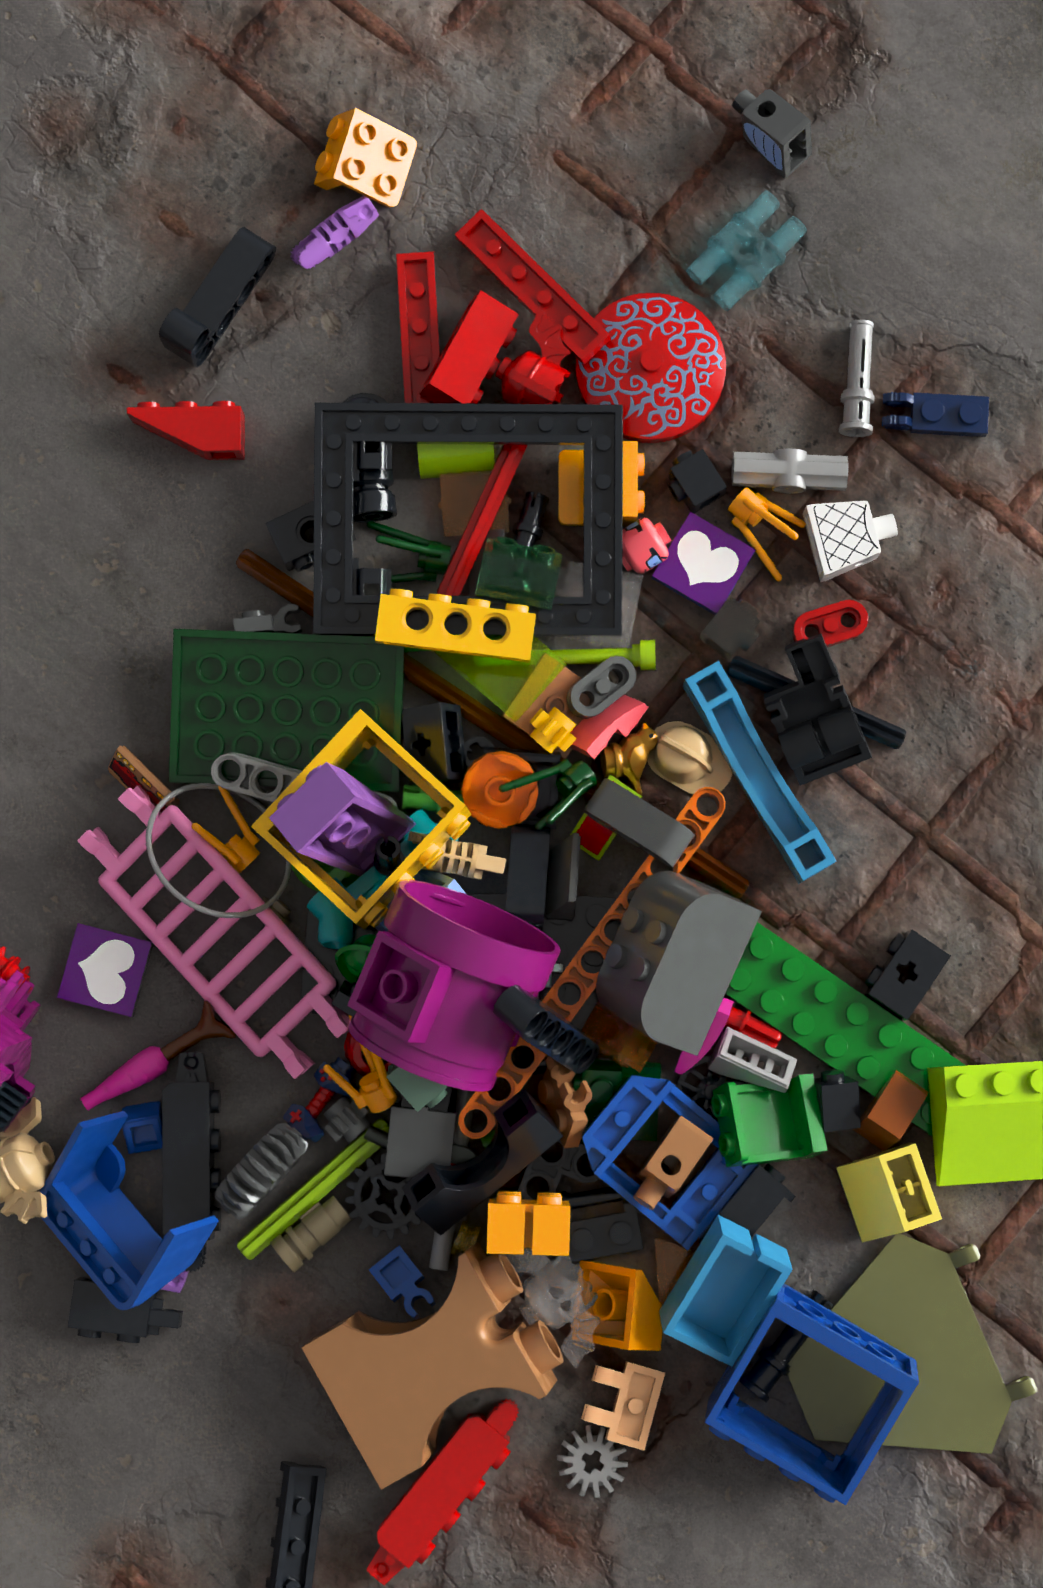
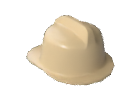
(688, 758)

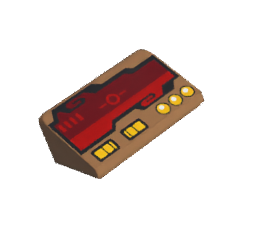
(133, 772)

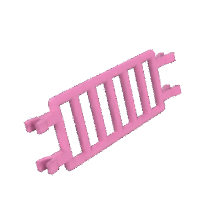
(317, 998)

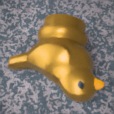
(629, 756)

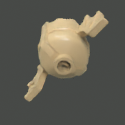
(24, 1166)

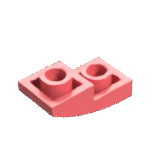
(618, 718)

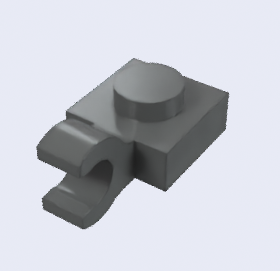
(259, 622)

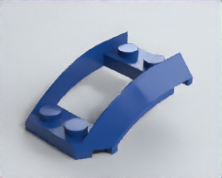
(622, 1120)

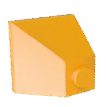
(625, 1307)

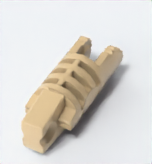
(463, 858)

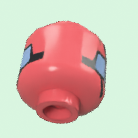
(644, 545)

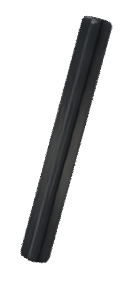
(769, 680)

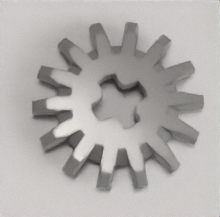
(576, 1465)

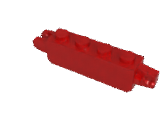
(441, 1488)

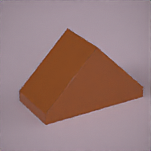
(891, 1111)

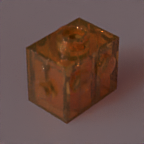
(618, 1038)

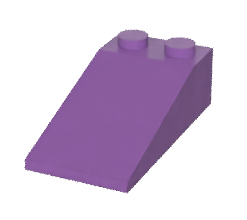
(338, 820)

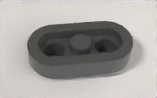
(599, 687)

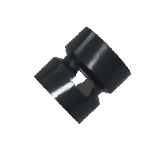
(372, 498)

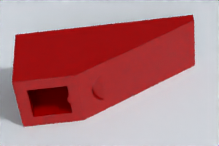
(207, 431)

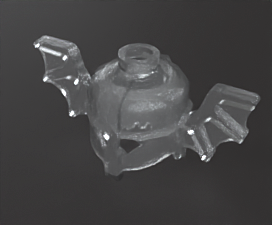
(558, 1296)

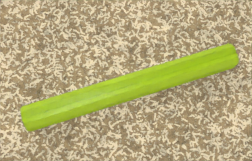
(309, 1194)

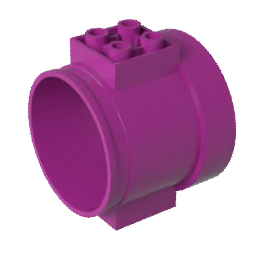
(435, 984)

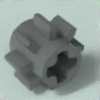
(346, 1120)

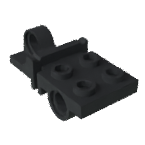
(813, 718)

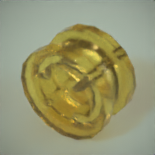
(465, 1238)

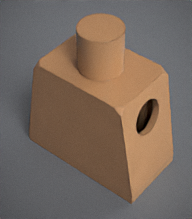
(679, 1152)

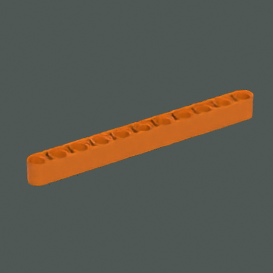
(575, 974)

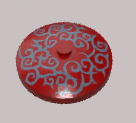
(659, 365)

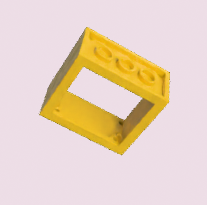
(356, 735)

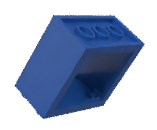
(797, 1457)

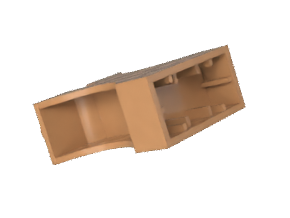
(402, 1376)

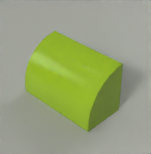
(454, 458)

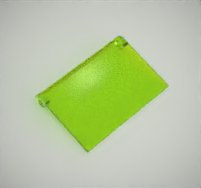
(509, 683)

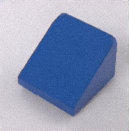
(143, 1127)

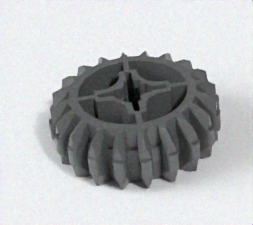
(261, 1170)

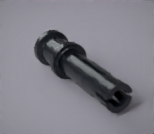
(774, 1361)

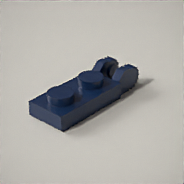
(939, 414)

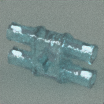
(750, 268)

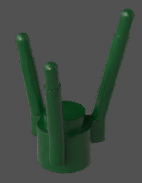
(431, 554)
(572, 783)

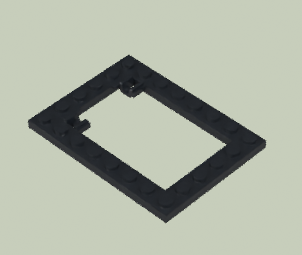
(340, 453)

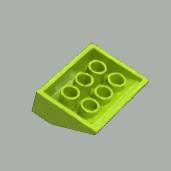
(987, 1122)

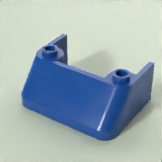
(104, 1226)

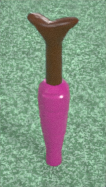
(155, 1060)

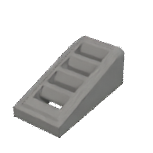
(756, 1051)

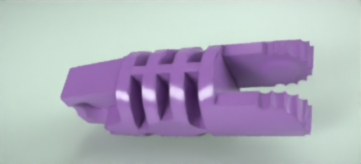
(334, 233)

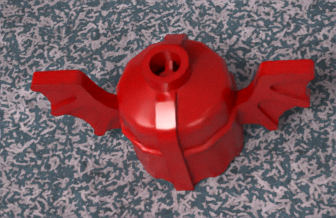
(532, 376)

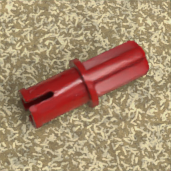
(753, 1027)

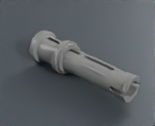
(857, 396)

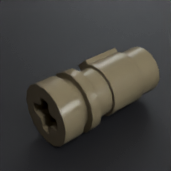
(315, 1229)

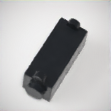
(755, 1199)

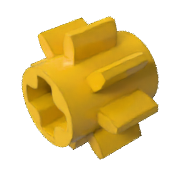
(552, 730)

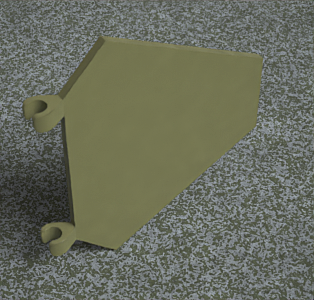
(919, 1307)

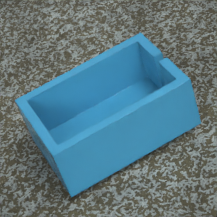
(725, 1291)

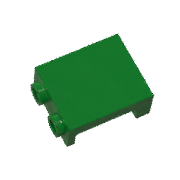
(768, 1124)

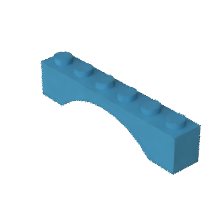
(754, 769)

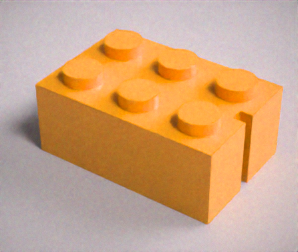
(528, 1224)

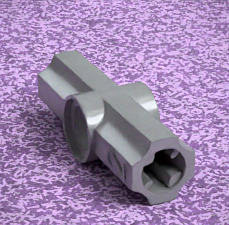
(789, 471)

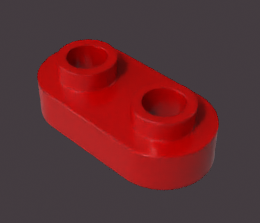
(828, 622)

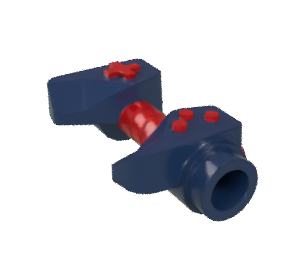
(305, 1118)

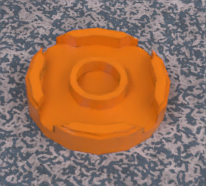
(482, 791)

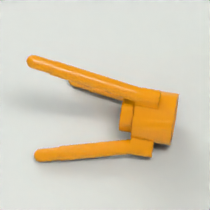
(751, 509)
(237, 850)
(374, 1087)

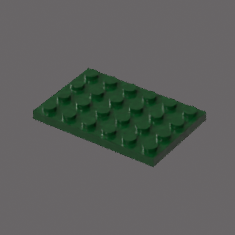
(279, 701)

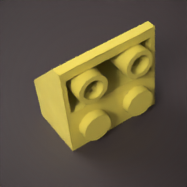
(889, 1192)

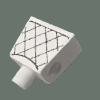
(845, 535)

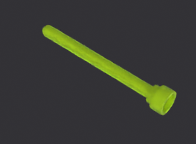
(641, 655)

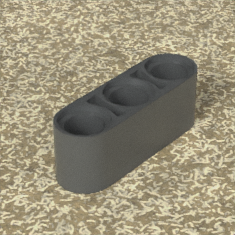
(638, 822)

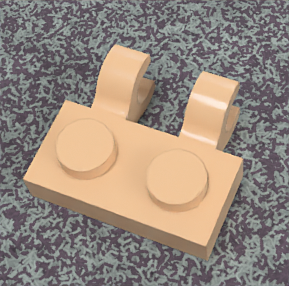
(633, 1407)

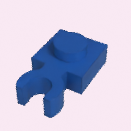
(399, 1278)

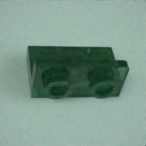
(519, 572)

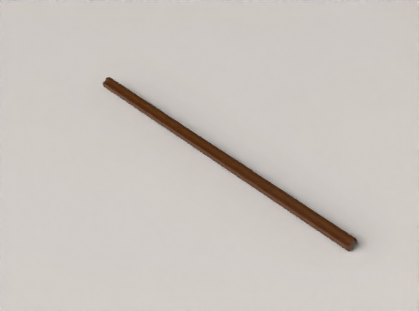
(470, 708)

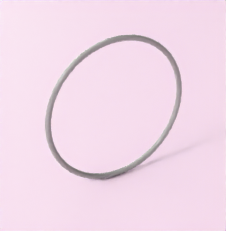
(178, 895)

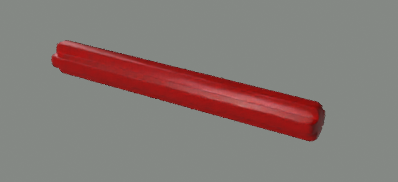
(481, 520)

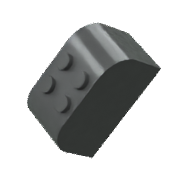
(674, 958)

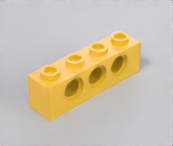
(394, 631)

